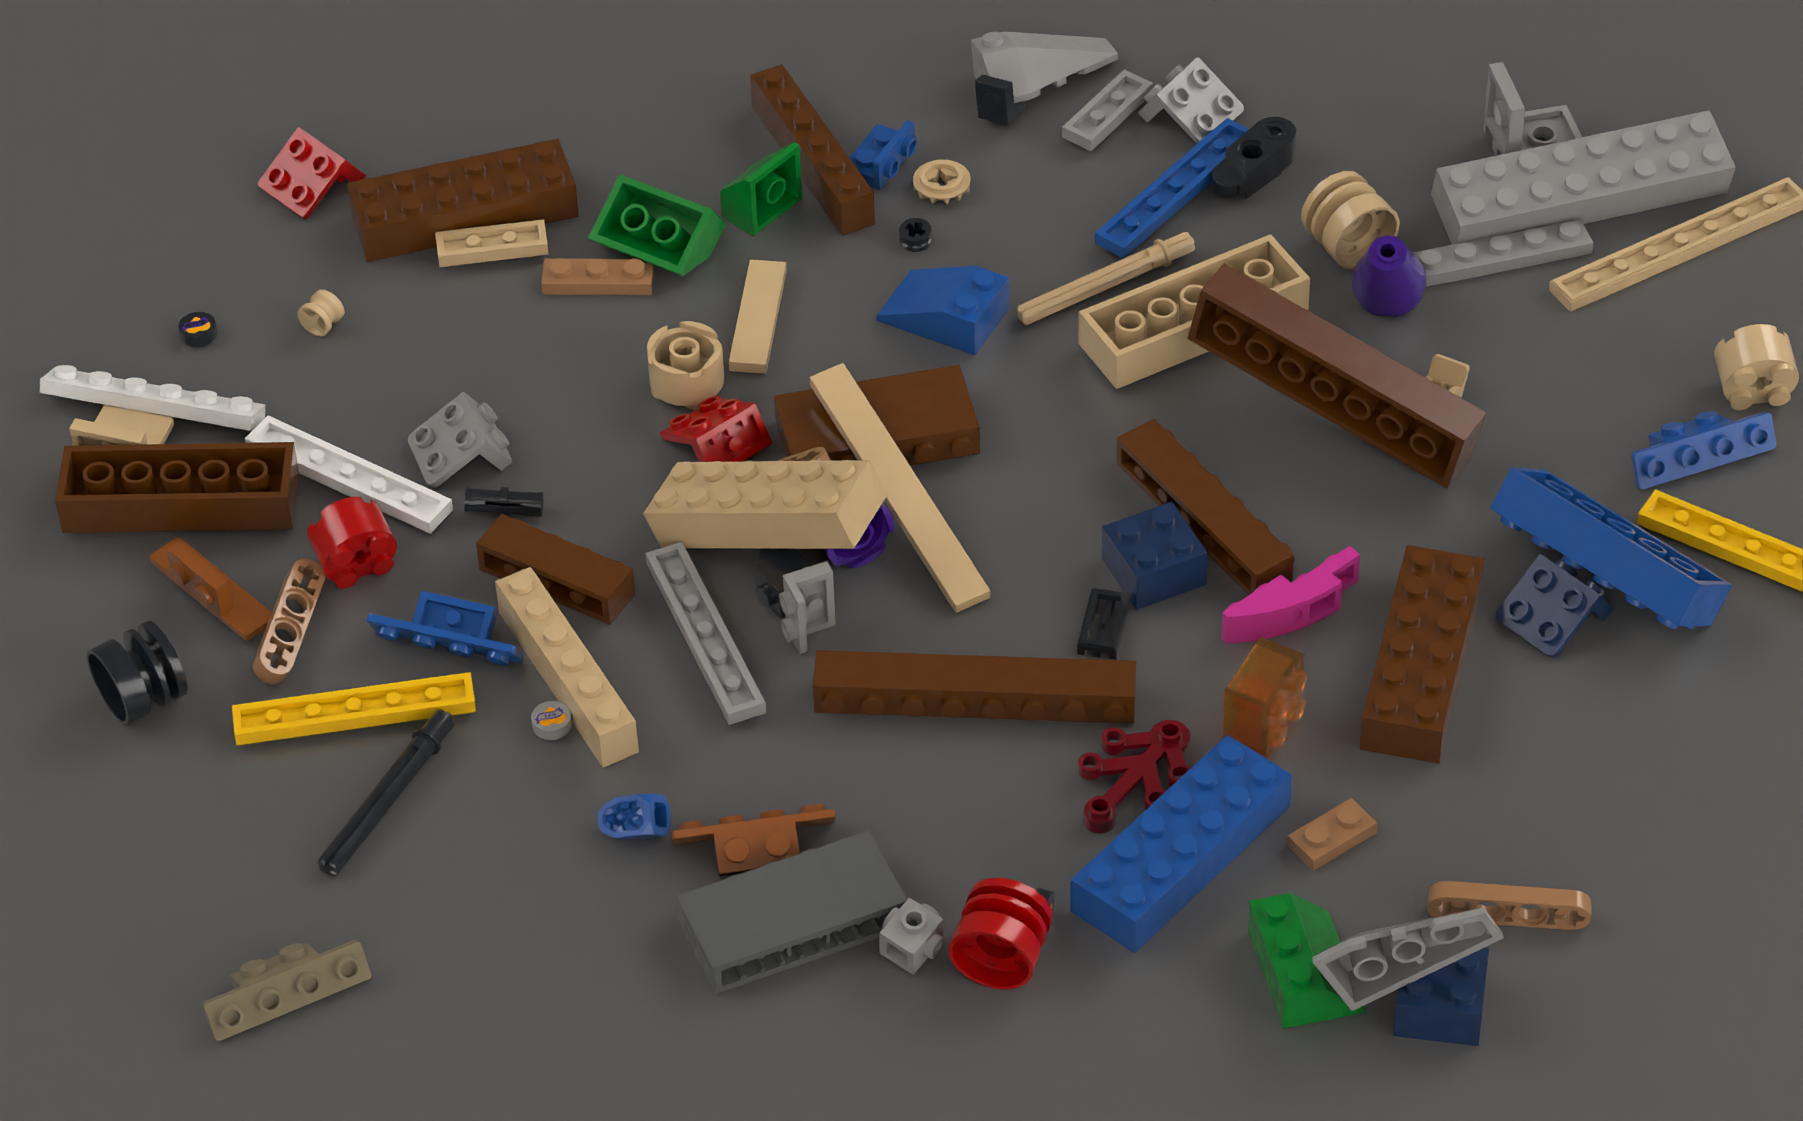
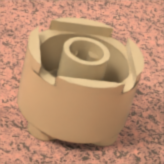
(685, 364)
(1756, 367)

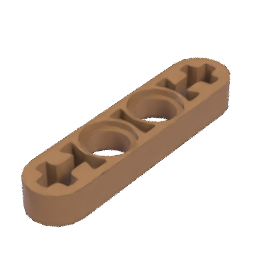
(288, 620)
(1570, 911)

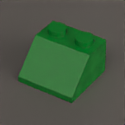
(763, 190)

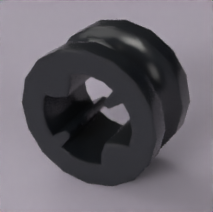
(914, 226)

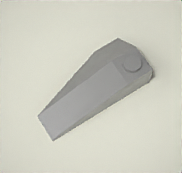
(1037, 59)
(1392, 956)

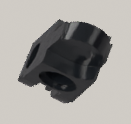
(1255, 158)

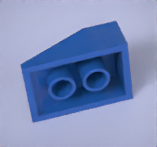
(949, 305)

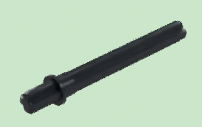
(424, 744)

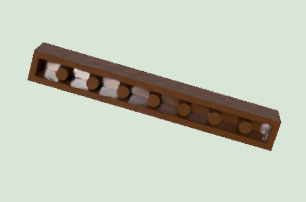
(974, 686)

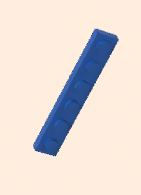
(1168, 192)

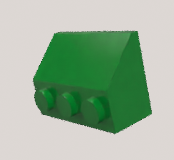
(656, 226)
(1285, 938)

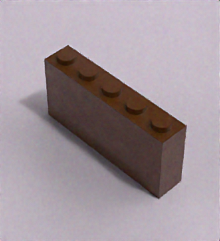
(922, 411)

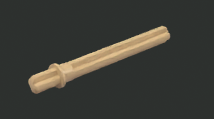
(1160, 254)

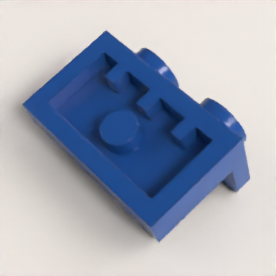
(884, 152)

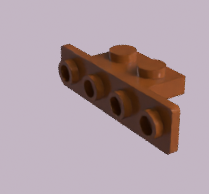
(211, 588)
(753, 843)

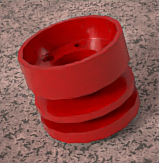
(1000, 933)

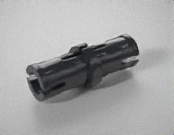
(504, 501)

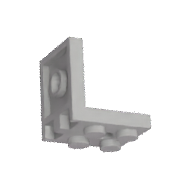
(1515, 128)

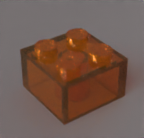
(1265, 697)

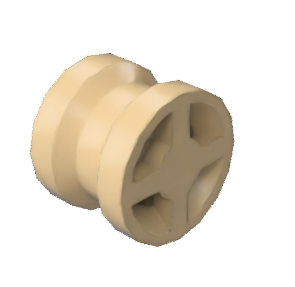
(321, 313)

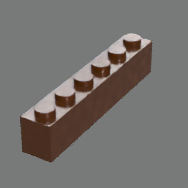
(823, 161)
(1217, 518)

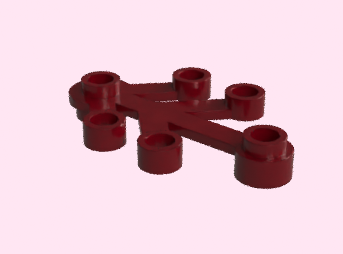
(1165, 739)

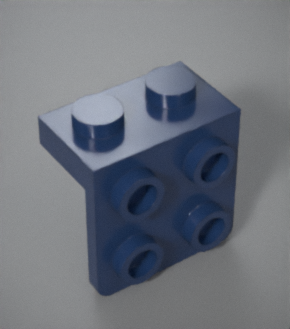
(1551, 605)

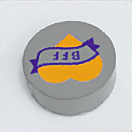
(551, 720)

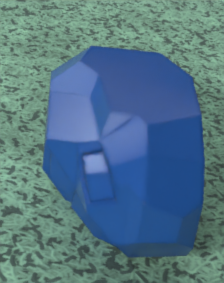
(635, 817)

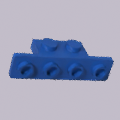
(1700, 445)
(449, 623)

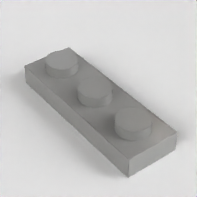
(1106, 110)

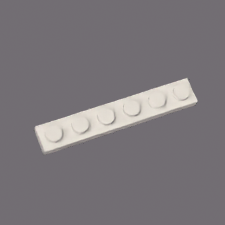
(163, 400)
(358, 476)

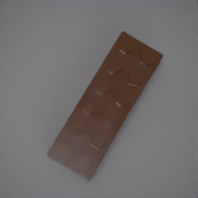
(513, 185)
(177, 487)
(1422, 654)

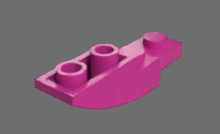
(1287, 606)

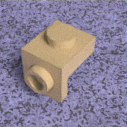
(1448, 374)

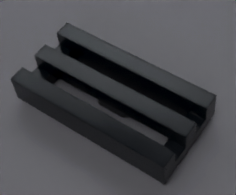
(1099, 645)

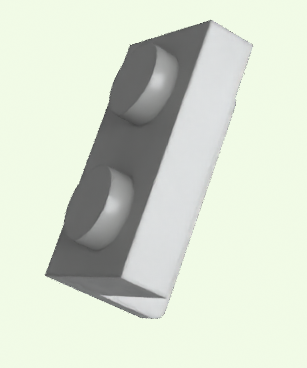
(807, 603)

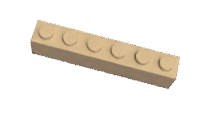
(567, 667)

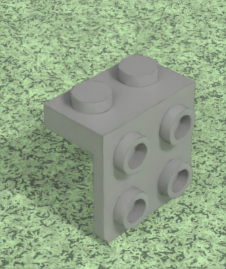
(1193, 100)
(456, 437)

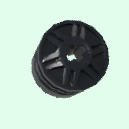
(140, 670)

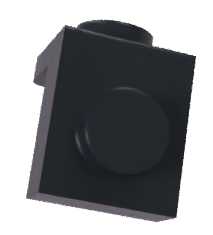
(996, 100)

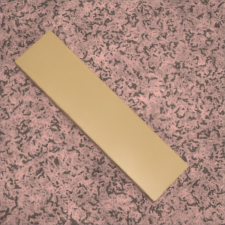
(757, 316)

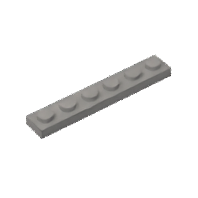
(1505, 252)
(705, 633)

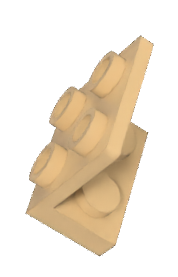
(121, 427)

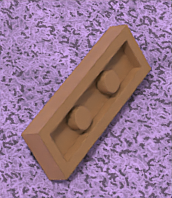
(597, 277)

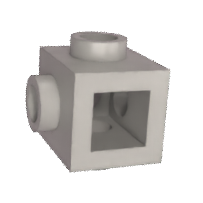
(911, 935)

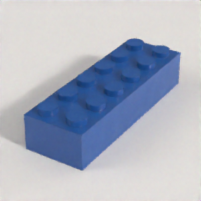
(1610, 548)
(1180, 843)

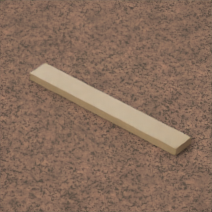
(1677, 244)
(905, 493)

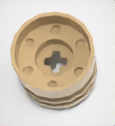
(1347, 217)

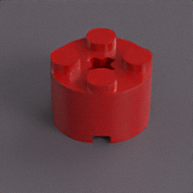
(352, 541)

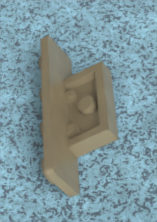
(284, 984)

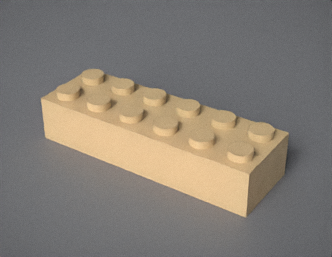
(1151, 324)
(766, 504)

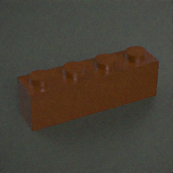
(567, 571)

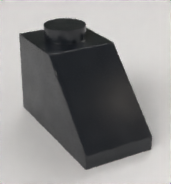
(770, 569)

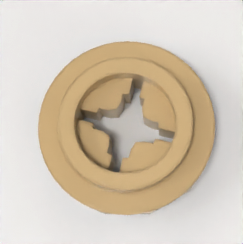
(952, 173)

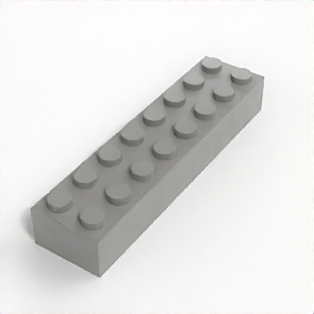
(1585, 178)

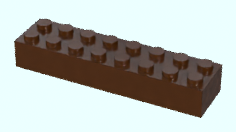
(1336, 375)

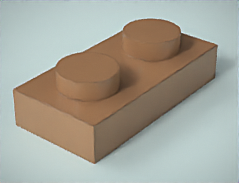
(1332, 834)

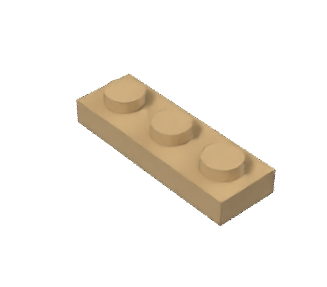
(491, 243)

